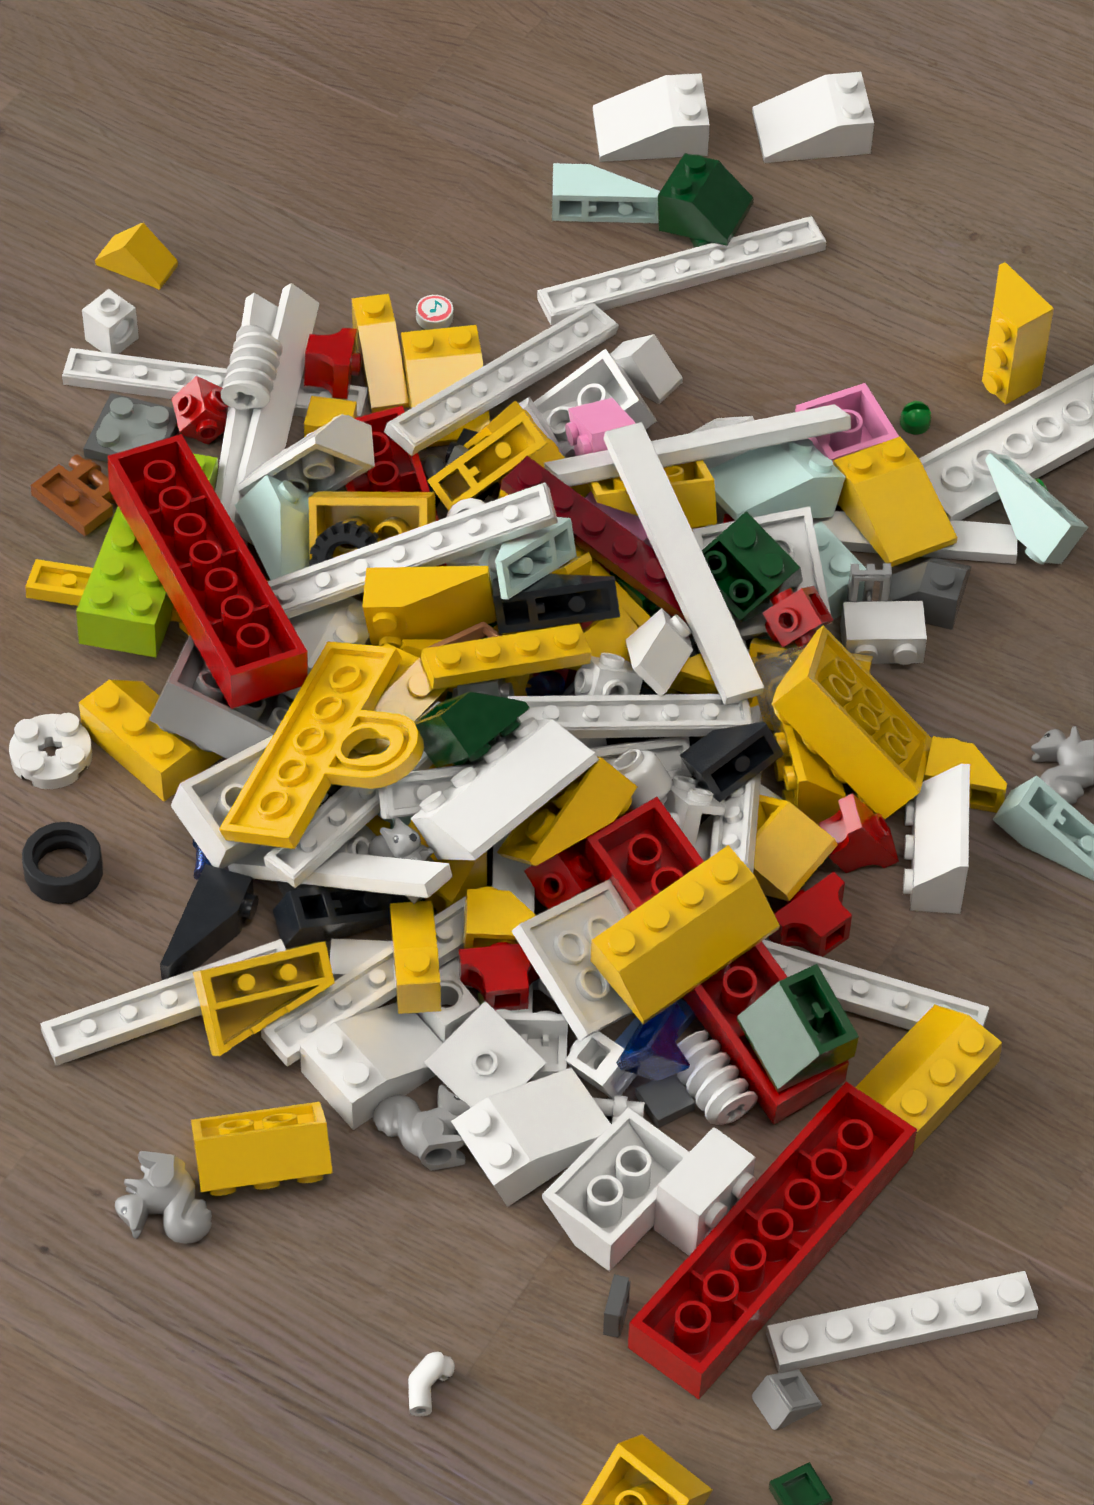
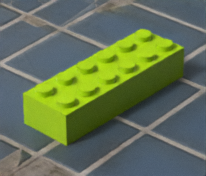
(124, 598)

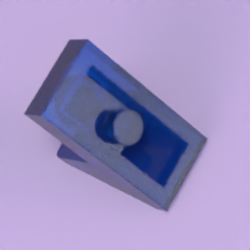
(653, 1047)

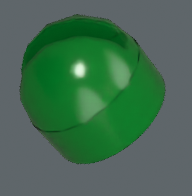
(915, 418)

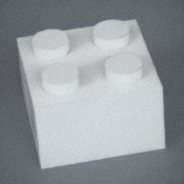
(702, 1190)

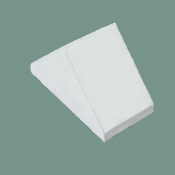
(648, 367)

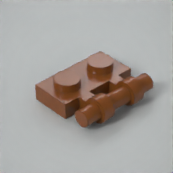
(70, 496)

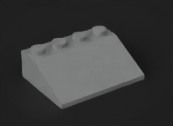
(199, 712)

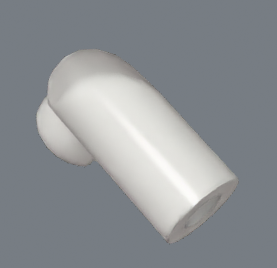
(431, 1368)

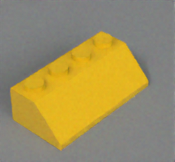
(684, 934)

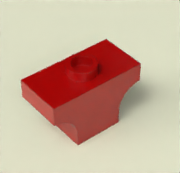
(332, 362)
(860, 836)
(815, 918)
(499, 973)

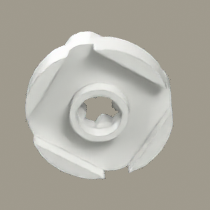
(45, 731)

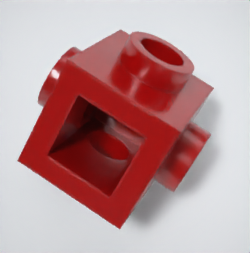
(200, 410)
(796, 616)
(561, 877)

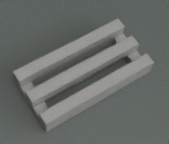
(869, 576)

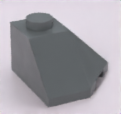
(935, 583)

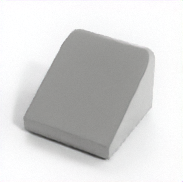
(785, 1398)

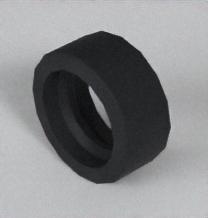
(62, 836)

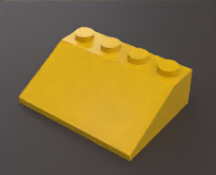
(853, 724)

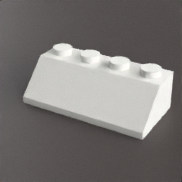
(501, 790)

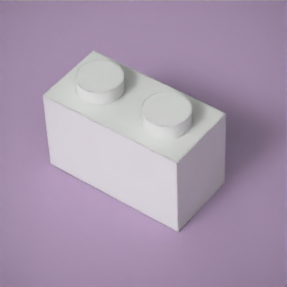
(885, 630)

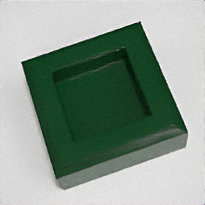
(800, 1487)

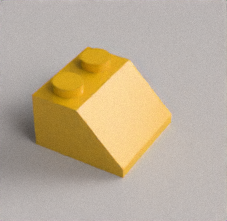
(645, 1475)

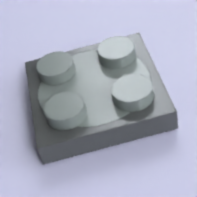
(127, 425)

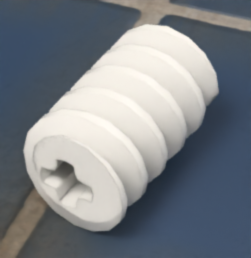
(251, 368)
(713, 1081)

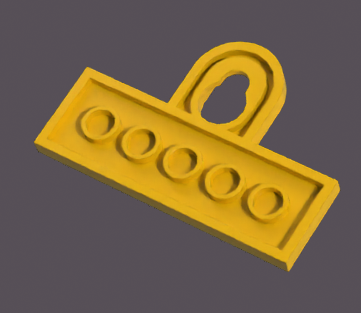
(314, 745)

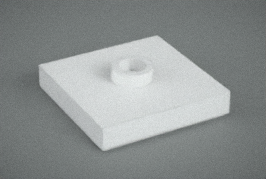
(484, 1057)

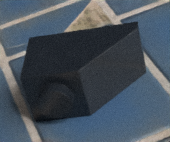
(731, 757)

